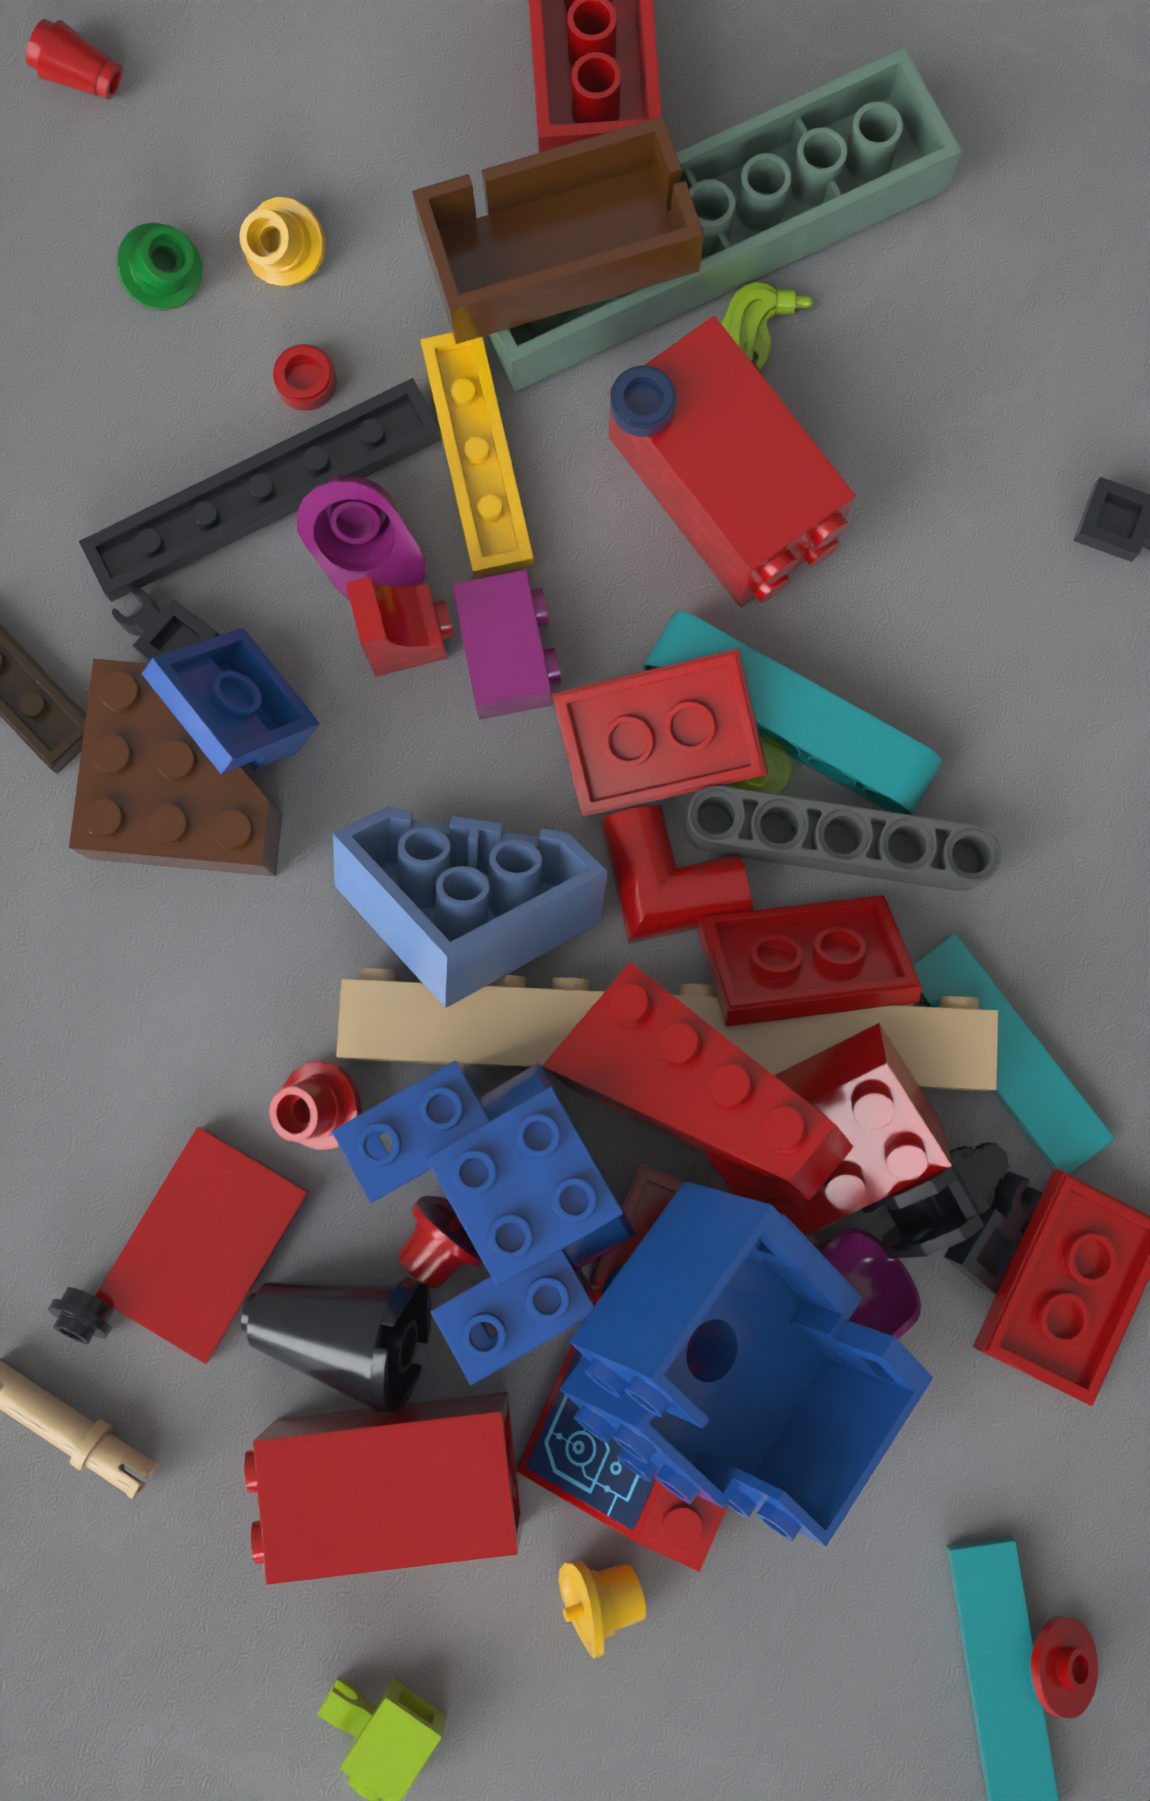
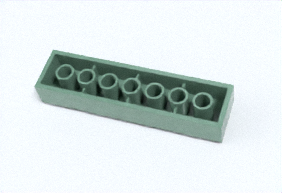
(767, 200)

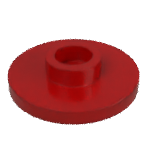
(1064, 1667)

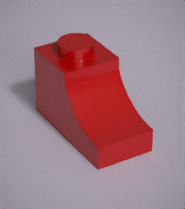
(398, 624)

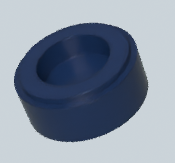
(643, 401)

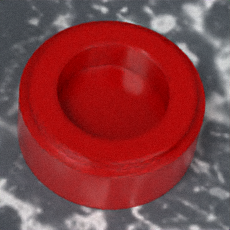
(304, 377)

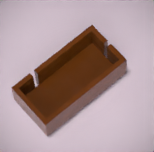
(560, 230)

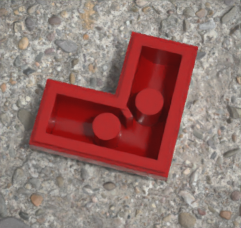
(655, 893)

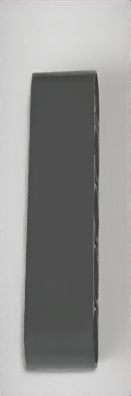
(870, 830)

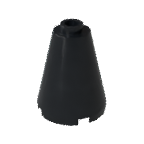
(345, 1333)

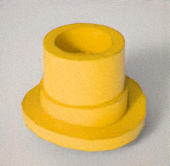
(283, 241)
(600, 1601)

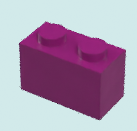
(504, 644)

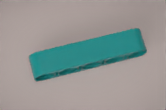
(812, 721)

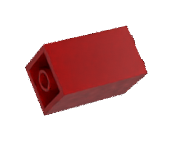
(738, 469)
(385, 1489)

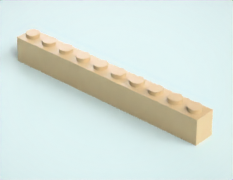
(523, 1027)

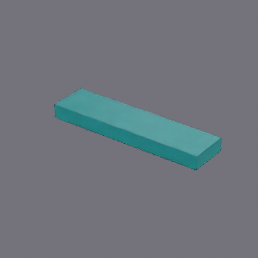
(1027, 1076)
(998, 1670)

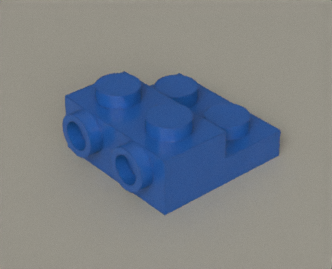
(232, 701)

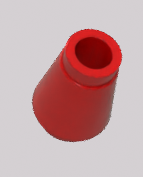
(71, 60)

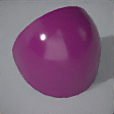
(887, 1289)

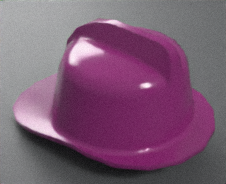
(359, 534)

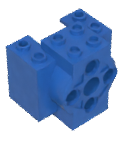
(519, 1191)
(777, 1392)

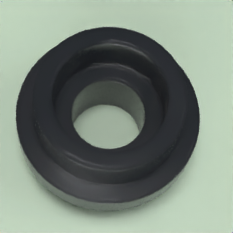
(81, 1315)

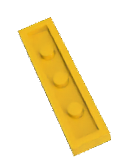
(477, 455)

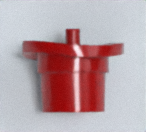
(315, 1103)
(437, 1243)

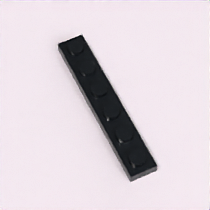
(259, 490)

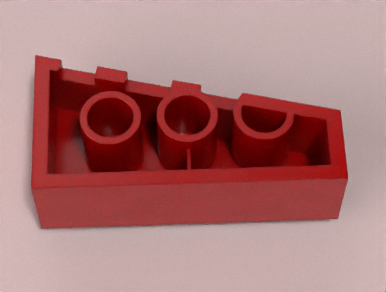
(684, 1077)

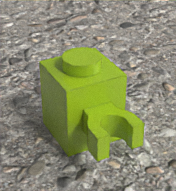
(389, 1737)

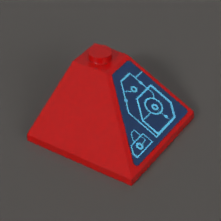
(592, 1478)

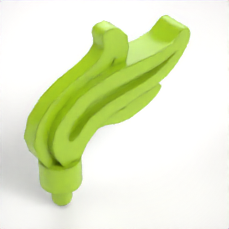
(750, 312)

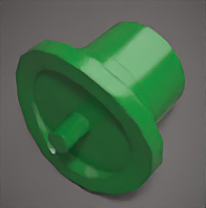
(158, 266)

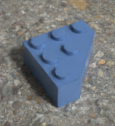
(465, 896)

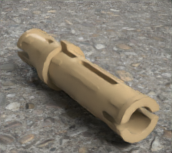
(66, 1428)

